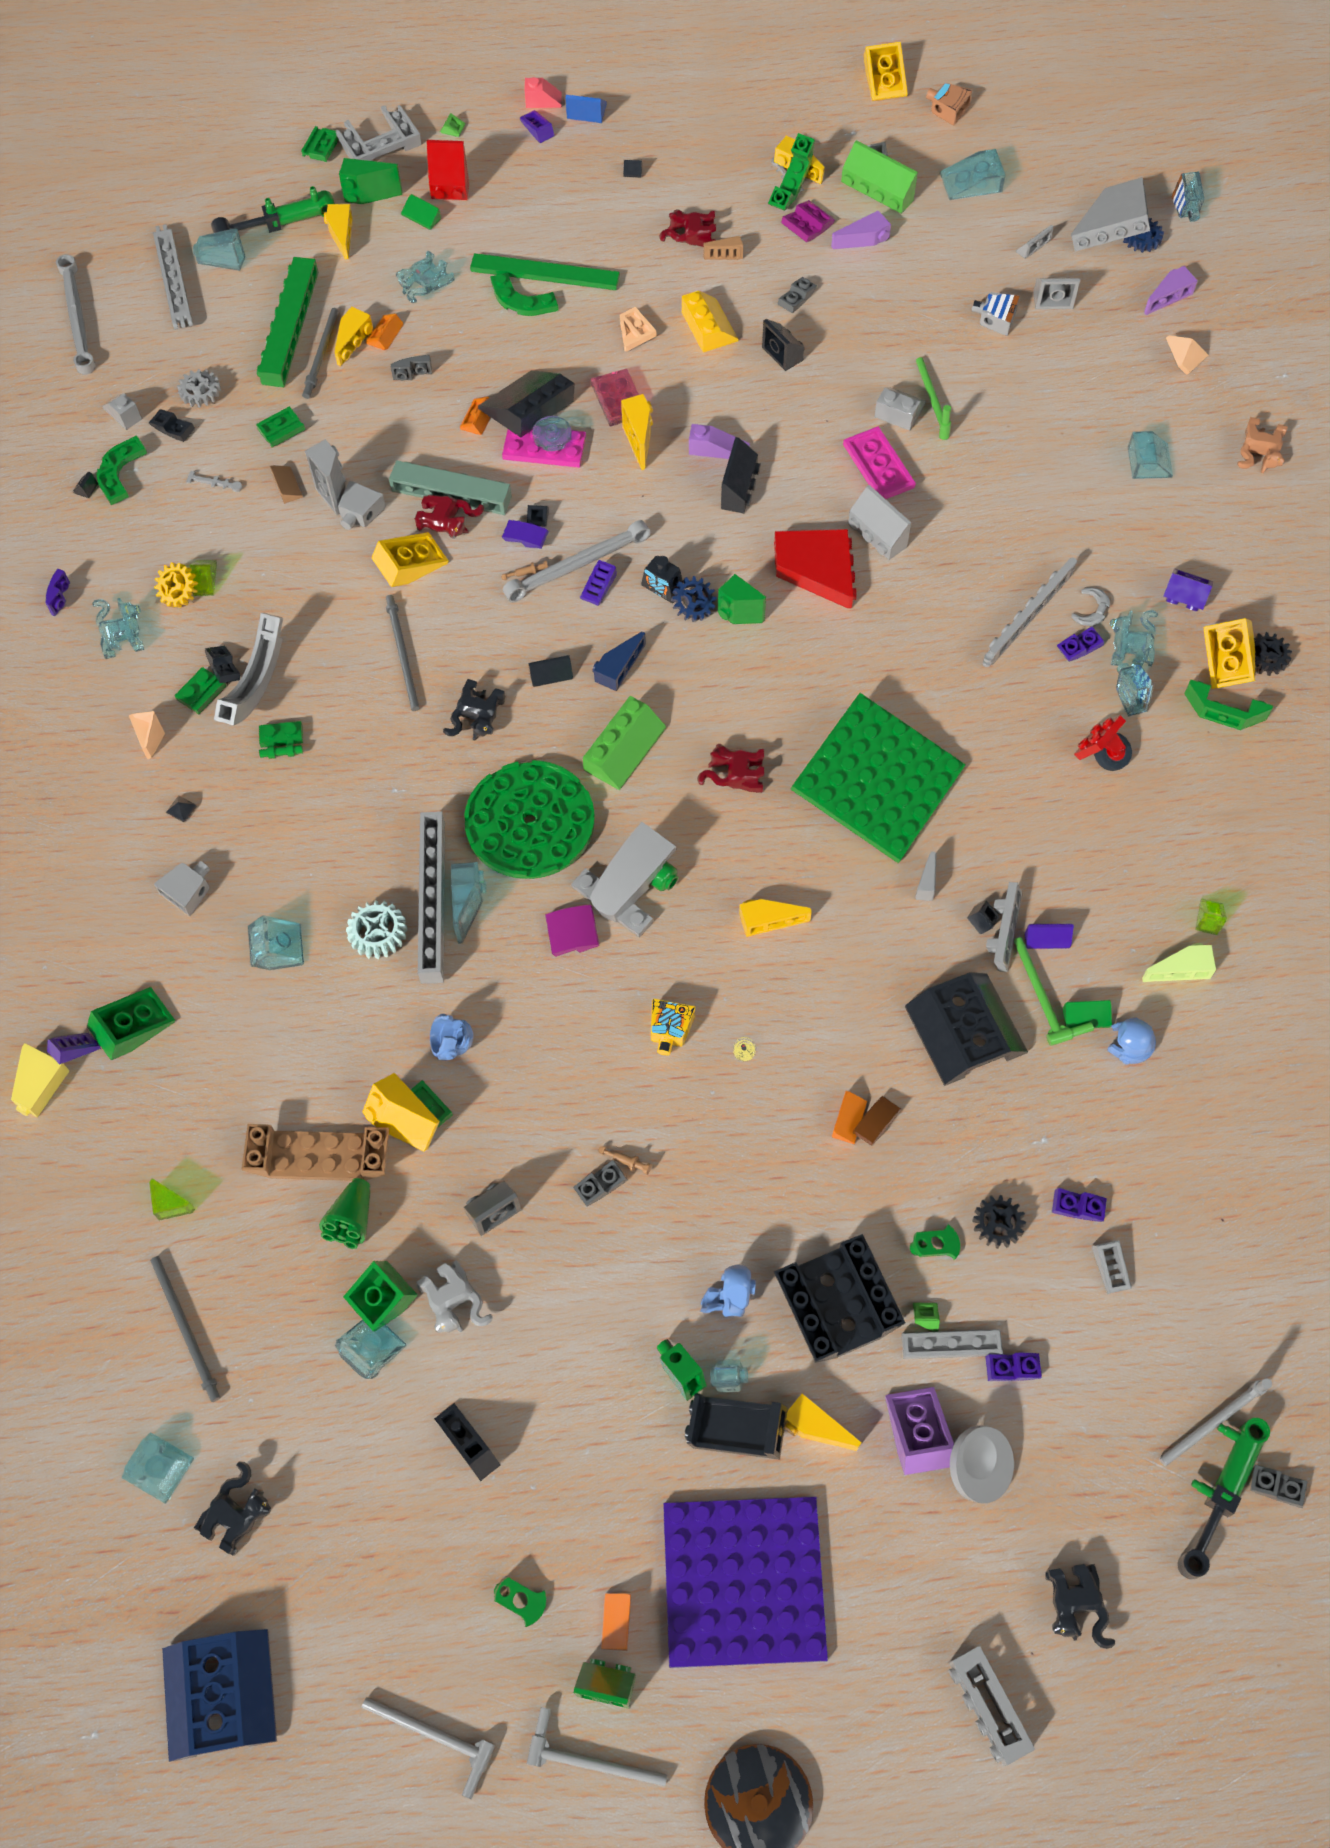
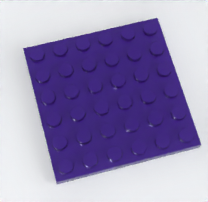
(744, 1582)

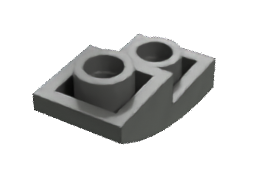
(798, 294)
(406, 367)
(600, 1184)
(1278, 1486)

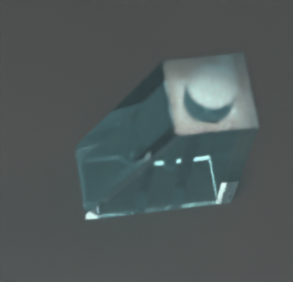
(220, 250)

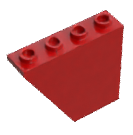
(817, 563)

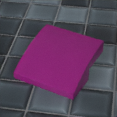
(807, 221)
(572, 930)

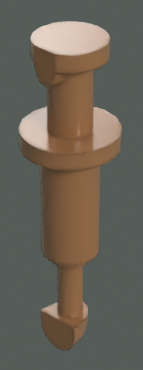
(526, 570)
(633, 1162)

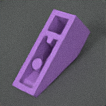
(862, 233)
(1174, 287)
(710, 442)

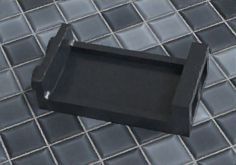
(736, 1426)

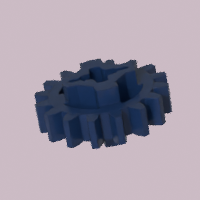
(1144, 240)
(686, 597)

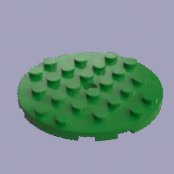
(534, 848)

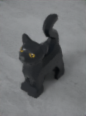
(475, 706)
(230, 1515)
(1077, 1599)

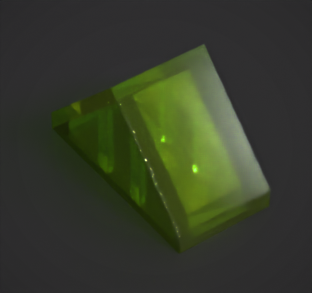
(205, 576)
(1210, 917)
(167, 1203)

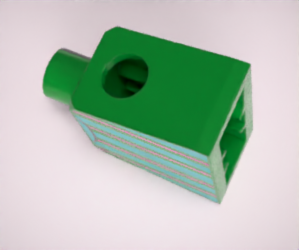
(681, 1369)

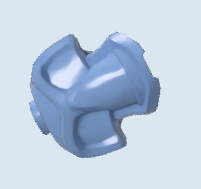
(733, 1296)

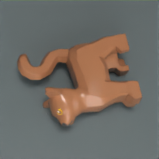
(1262, 444)

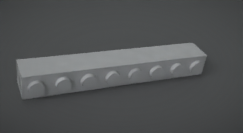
(431, 898)

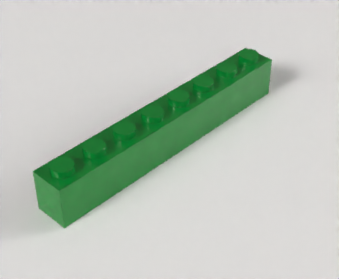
(288, 322)

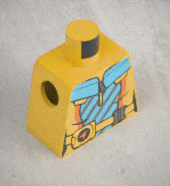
(670, 1024)

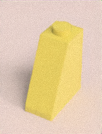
(36, 1080)

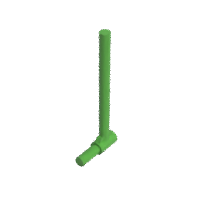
(942, 416)
(1057, 1033)

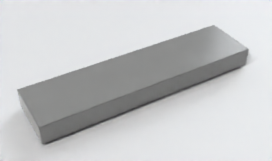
(951, 1344)

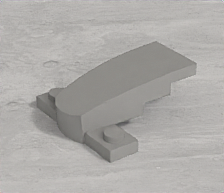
(627, 879)

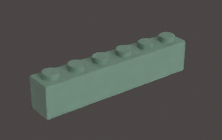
(425, 481)

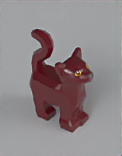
(697, 227)
(443, 515)
(739, 774)

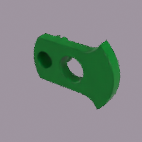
(948, 1237)
(535, 1601)

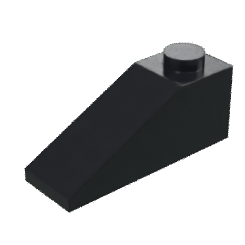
(467, 1442)

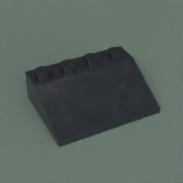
(529, 400)

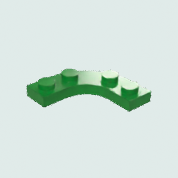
(520, 303)
(113, 463)

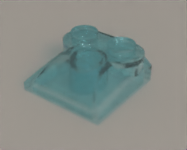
(368, 1350)
(157, 1467)

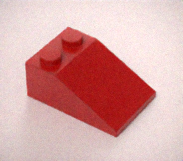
(447, 170)

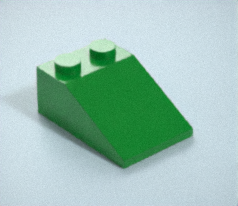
(369, 181)
(129, 1022)
(605, 1683)

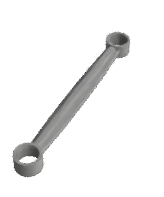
(75, 314)
(517, 589)

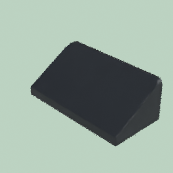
(550, 671)

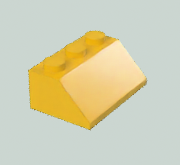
(707, 321)

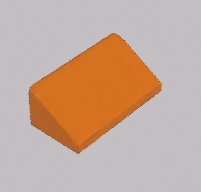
(385, 331)
(475, 420)
(849, 1117)
(616, 1622)

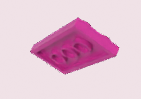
(526, 450)
(879, 463)

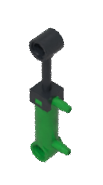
(281, 215)
(1226, 1493)

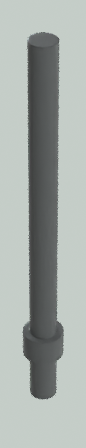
(311, 379)

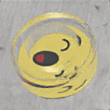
(744, 1049)

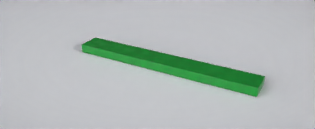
(545, 271)

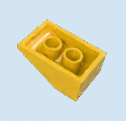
(885, 71)
(637, 425)
(408, 558)
(1230, 653)
(400, 1110)

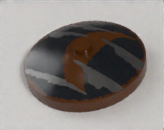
(758, 1799)

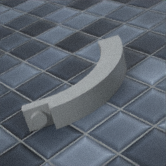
(252, 685)

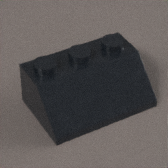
(739, 477)

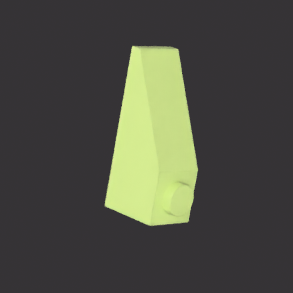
(1187, 964)

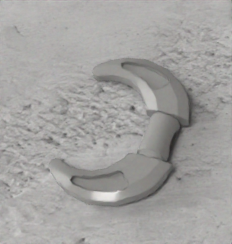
(1095, 618)

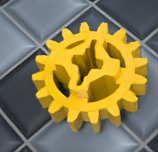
(176, 585)

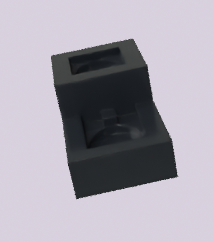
(171, 426)
(221, 664)

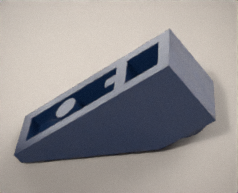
(617, 662)

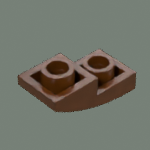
(876, 1120)

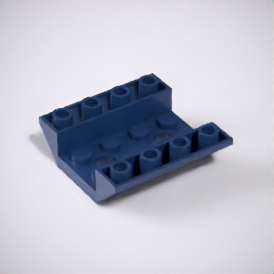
(237, 1691)

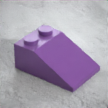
(919, 1430)

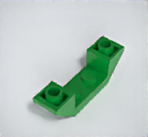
(796, 173)
(1214, 711)

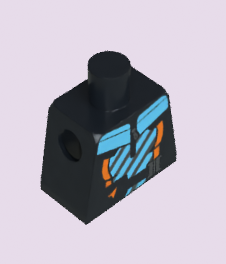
(661, 577)

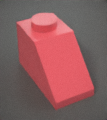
(541, 94)

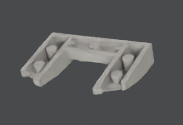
(402, 135)

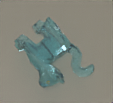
(426, 275)
(118, 629)
(1134, 642)

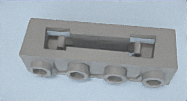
(986, 1724)

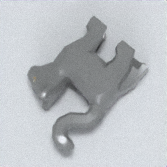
(450, 1295)

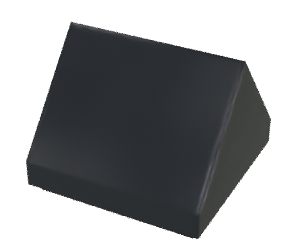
(632, 168)
(86, 485)

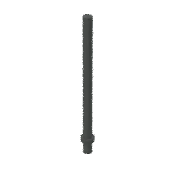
(392, 610)
(209, 1383)

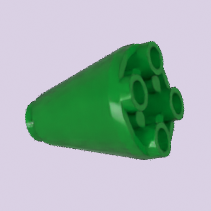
(348, 1215)

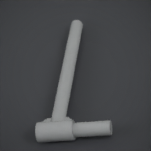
(1254, 1390)
(540, 1752)
(479, 1754)

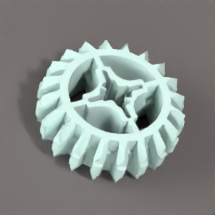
(377, 938)

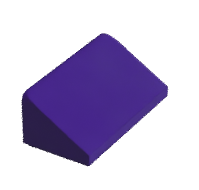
(1049, 936)

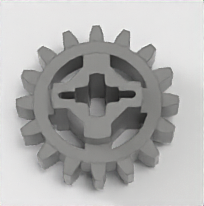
(199, 388)

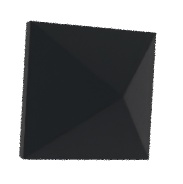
(181, 809)

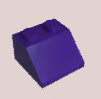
(1188, 590)

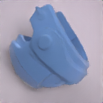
(450, 1037)
(1135, 1039)

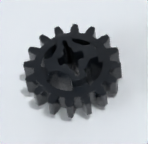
(1271, 654)
(1004, 1229)

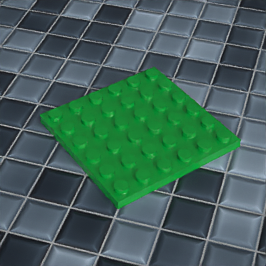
(878, 777)

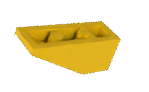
(340, 225)
(767, 915)
(816, 1425)

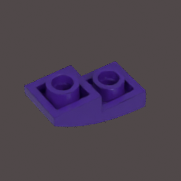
(525, 533)
(54, 596)
(1080, 645)
(1079, 1206)
(1013, 1367)

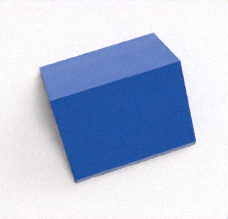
(585, 108)

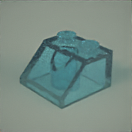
(1149, 456)
(275, 943)

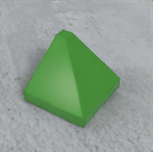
(453, 126)
(927, 1315)

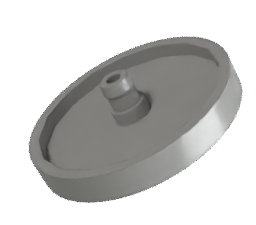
(981, 1464)

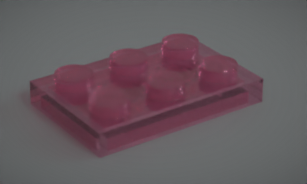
(610, 391)

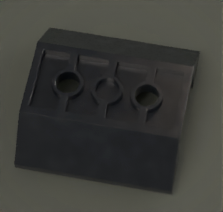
(950, 1029)
(856, 1295)

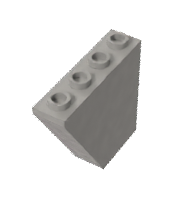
(1115, 215)

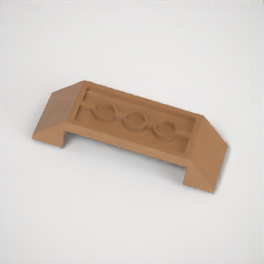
(315, 1154)

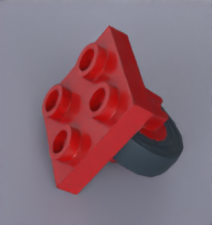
(1109, 747)

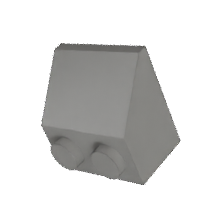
(1055, 293)
(898, 408)

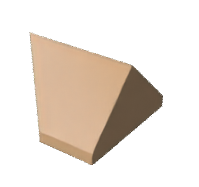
(1186, 352)
(148, 731)

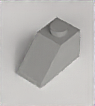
(123, 410)

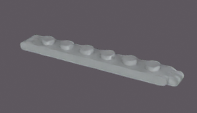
(172, 277)
(1032, 608)

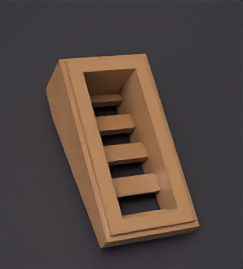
(730, 248)

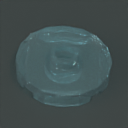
(551, 433)

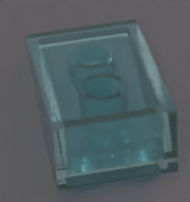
(974, 176)
(467, 896)

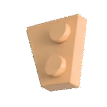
(635, 329)

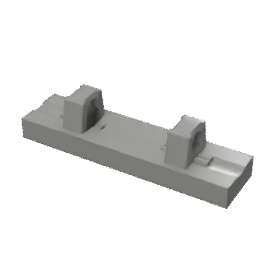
(1010, 909)

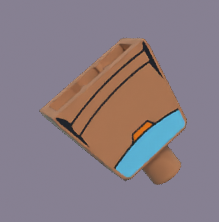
(949, 102)

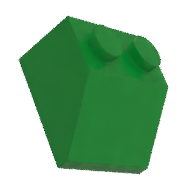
(741, 602)
(380, 1295)

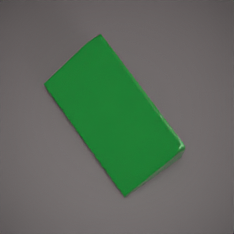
(421, 212)
(1083, 1012)

